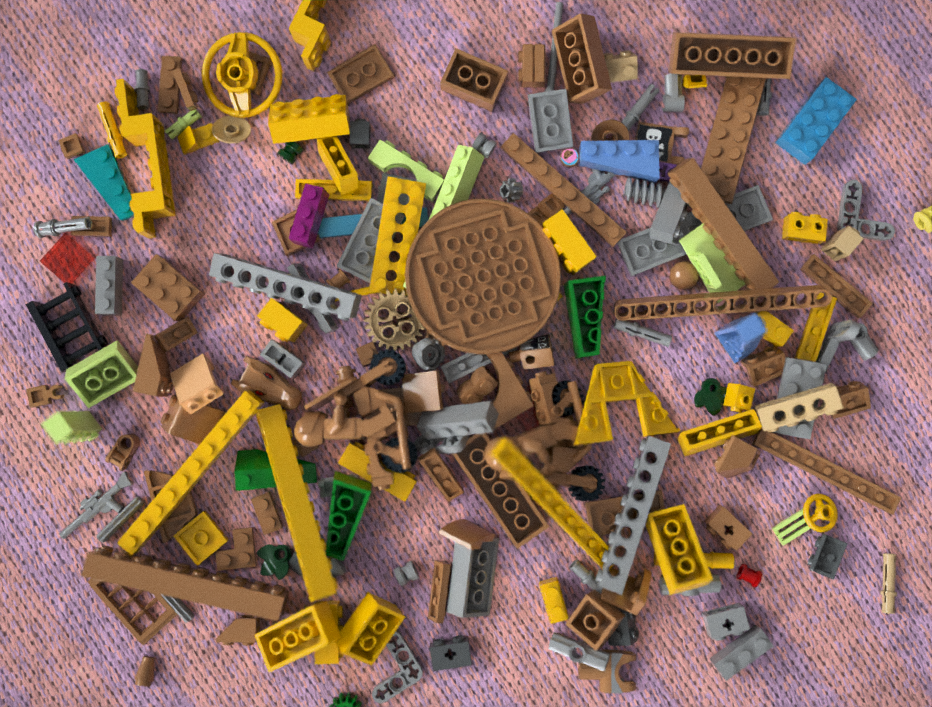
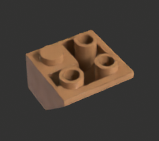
(736, 458)

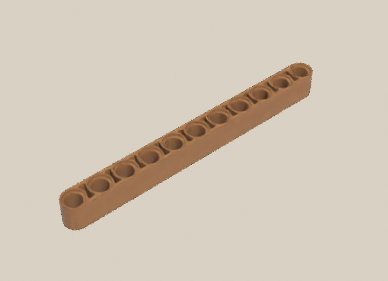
(749, 305)

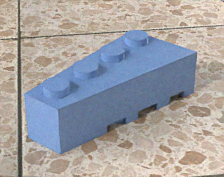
(622, 157)
(741, 336)

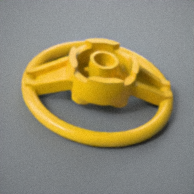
(240, 87)

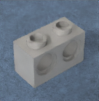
(282, 359)

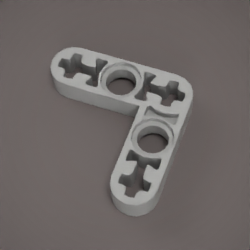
(856, 222)
(838, 333)
(450, 444)
(403, 673)

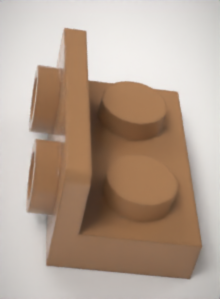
(764, 365)
(853, 398)

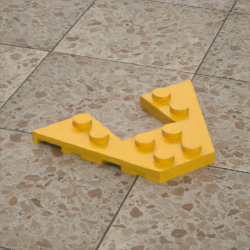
(620, 383)

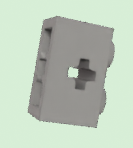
(716, 618)

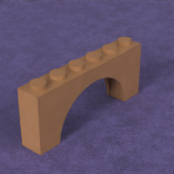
(510, 395)

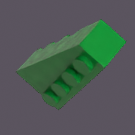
(346, 510)

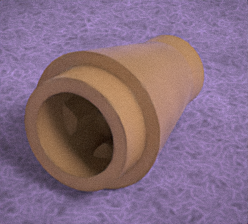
(145, 673)

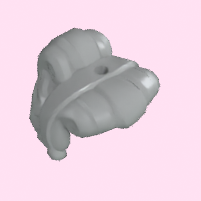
(423, 348)

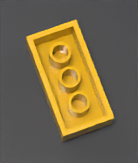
(309, 119)
(677, 549)
(297, 636)

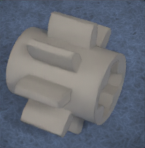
(511, 190)

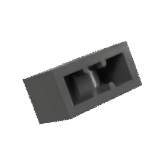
(441, 659)

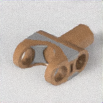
(609, 679)

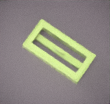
(785, 522)

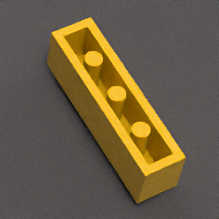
(718, 432)
(356, 461)

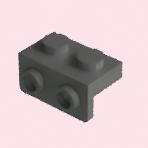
(828, 556)
(626, 632)

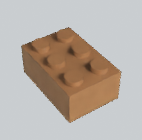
(473, 80)
(168, 288)

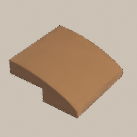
(467, 533)

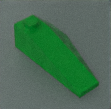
(255, 471)

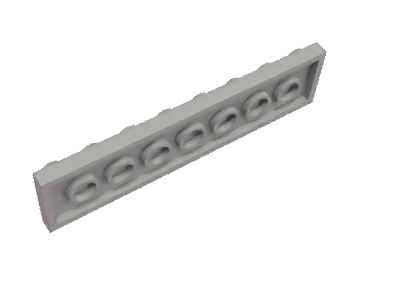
(644, 253)

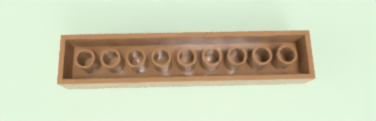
(185, 583)

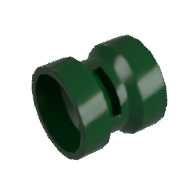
(290, 152)

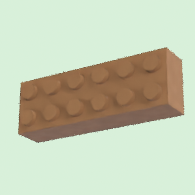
(732, 55)
(503, 497)

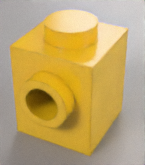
(739, 397)

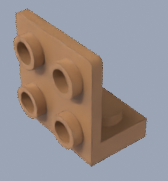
(633, 595)

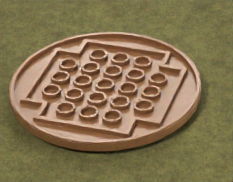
(482, 276)

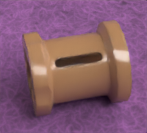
(339, 279)

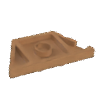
(181, 515)

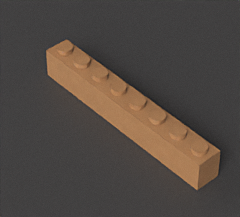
(722, 225)

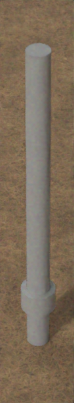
(553, 56)

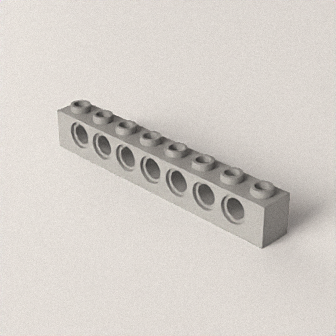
(221, 270)
(660, 451)

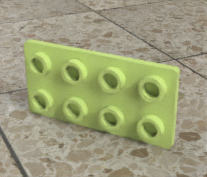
(710, 262)

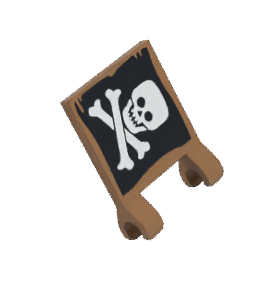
(665, 135)

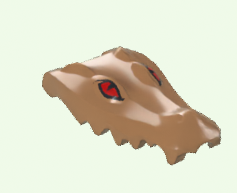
(267, 384)

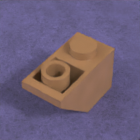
(241, 631)

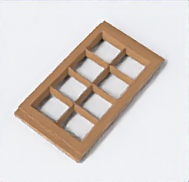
(153, 628)

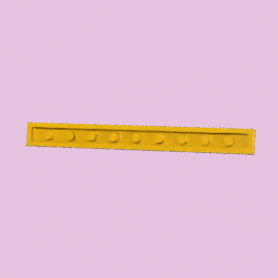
(550, 500)

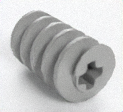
(643, 192)

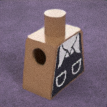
(534, 353)

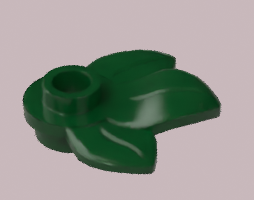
(711, 399)
(273, 562)

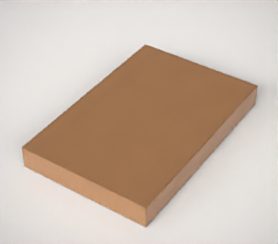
(361, 74)

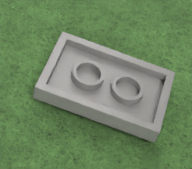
(550, 120)

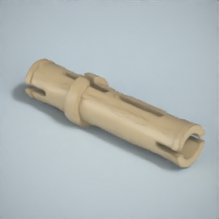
(888, 589)

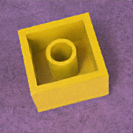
(282, 320)

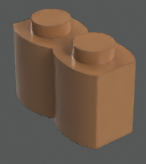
(479, 385)

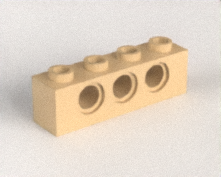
(826, 392)

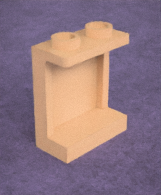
(195, 384)

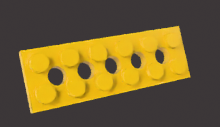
(388, 226)

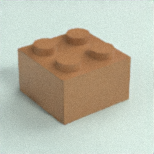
(595, 620)

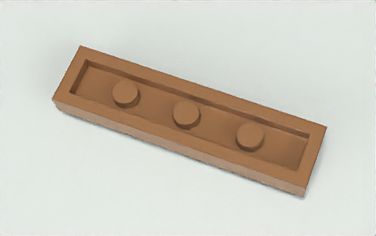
(836, 285)

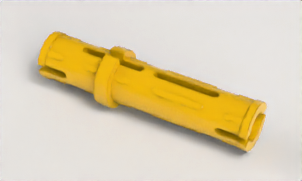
(114, 137)

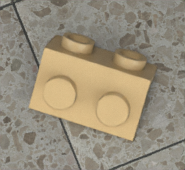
(622, 66)

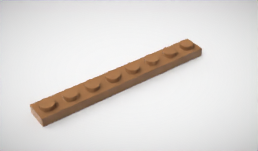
(563, 190)
(827, 471)

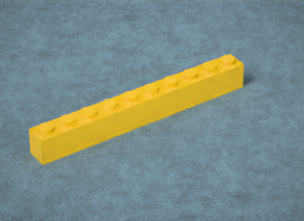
(190, 472)
(295, 503)

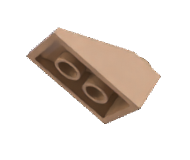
(153, 370)

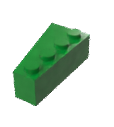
(585, 312)

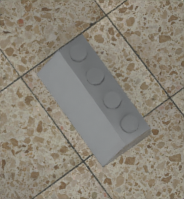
(472, 580)

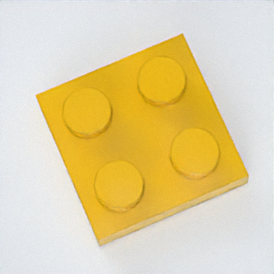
(201, 538)

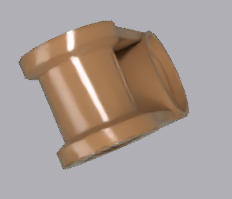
(122, 454)

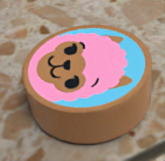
(569, 157)

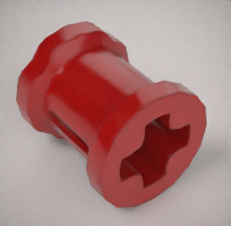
(749, 575)

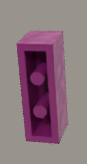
(309, 216)

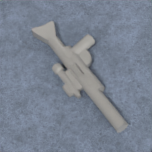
(593, 191)
(94, 505)

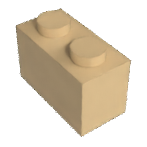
(842, 243)

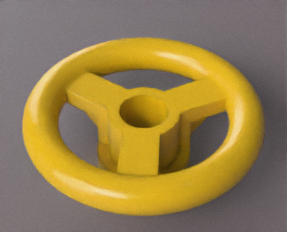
(824, 512)

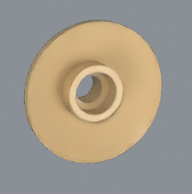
(231, 129)

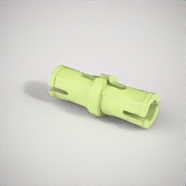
(182, 123)

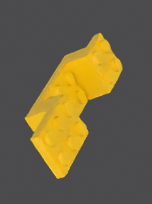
(310, 33)
(146, 131)

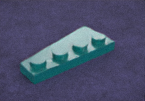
(106, 176)

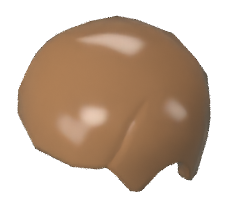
(684, 275)

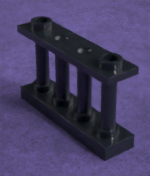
(47, 327)

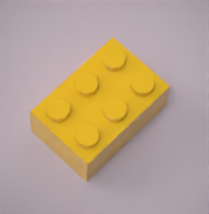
(568, 242)
(369, 628)

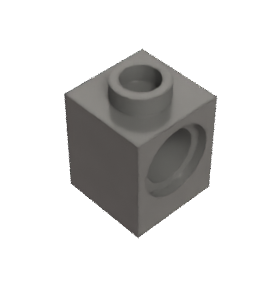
(360, 134)

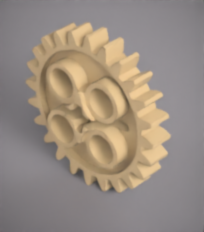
(399, 336)

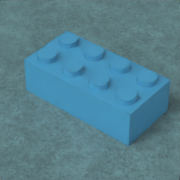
(815, 121)

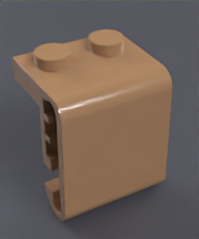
(188, 426)

